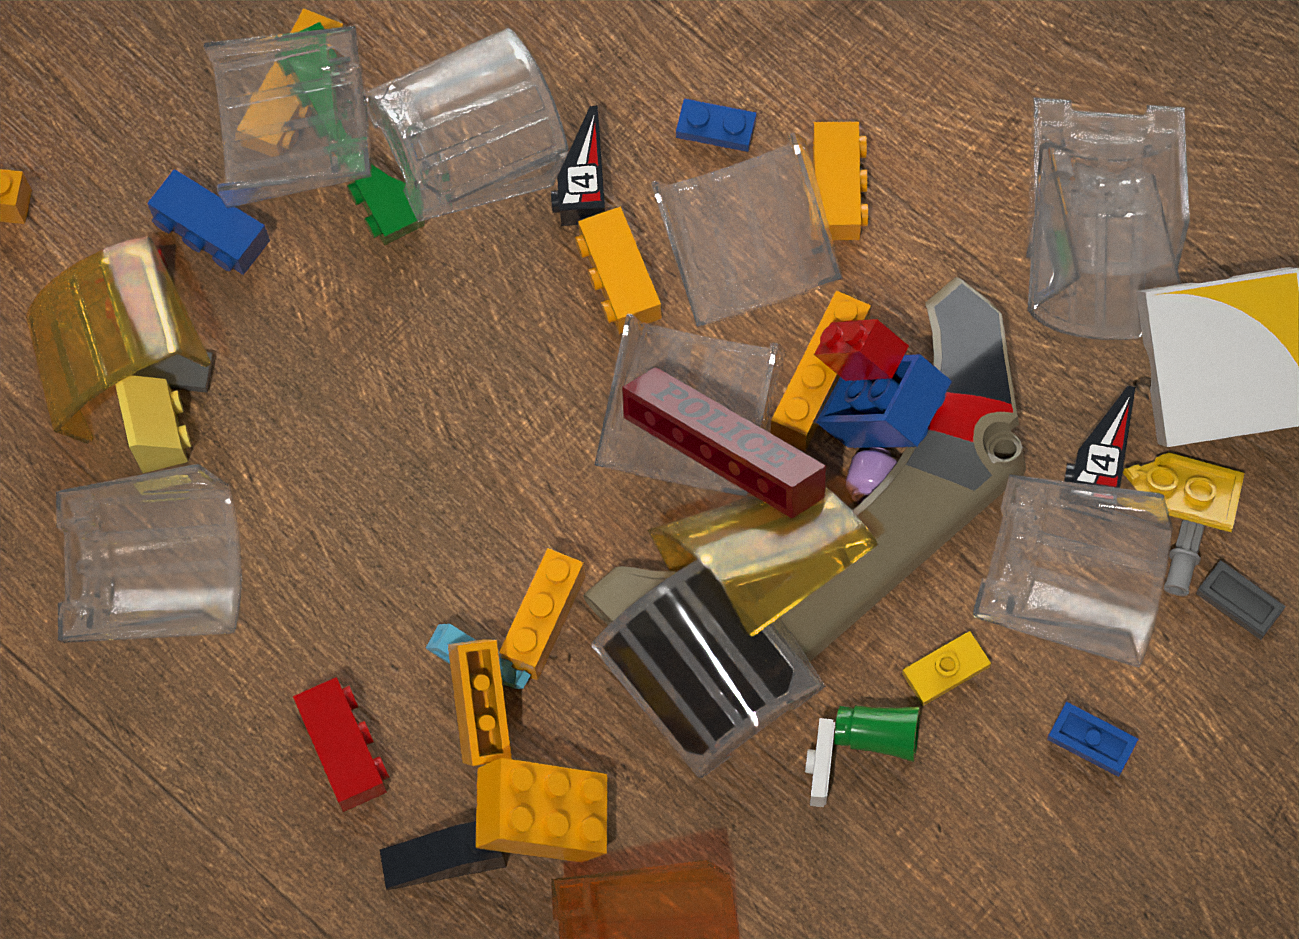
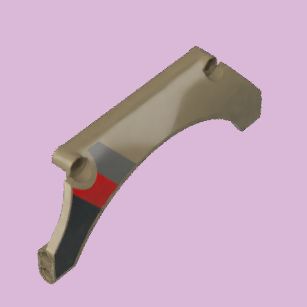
(925, 494)

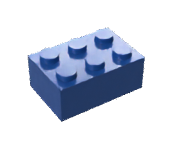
(886, 410)

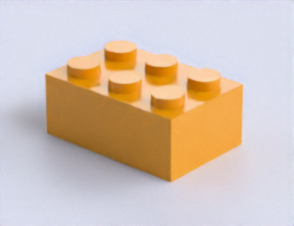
(541, 810)

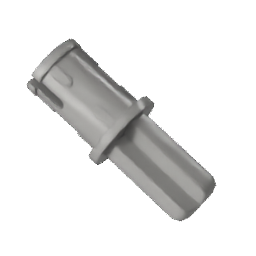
(1184, 558)

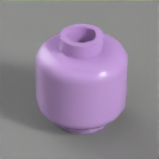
(868, 471)

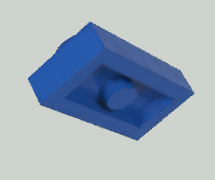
(716, 125)
(1092, 739)

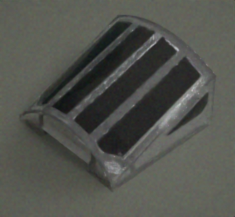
(700, 669)

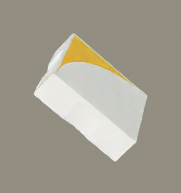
(1223, 356)

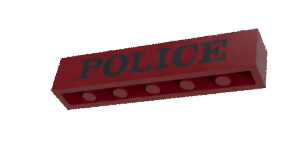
(724, 442)

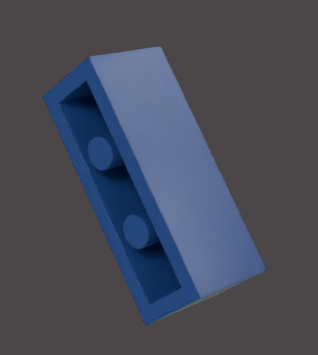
(207, 223)

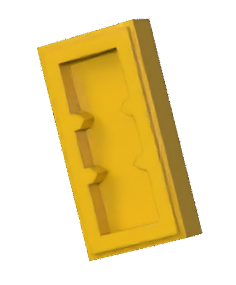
(946, 668)

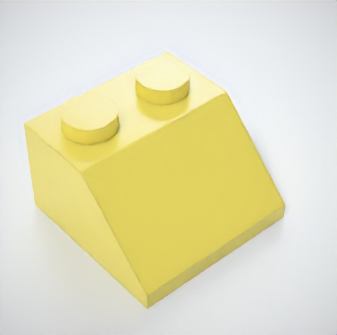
(152, 422)

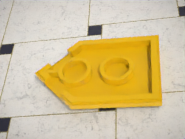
(1191, 488)

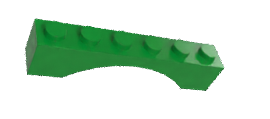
(382, 199)

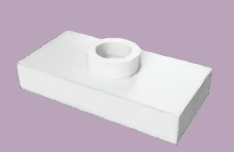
(819, 762)

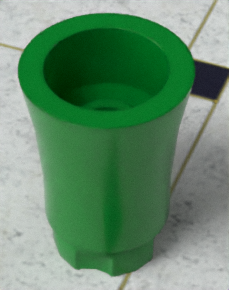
(879, 730)

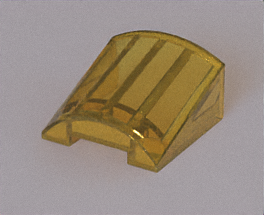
(104, 325)
(763, 555)

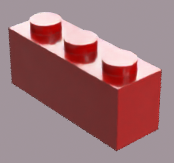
(342, 743)

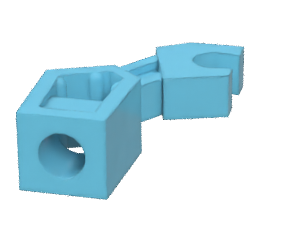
(448, 634)

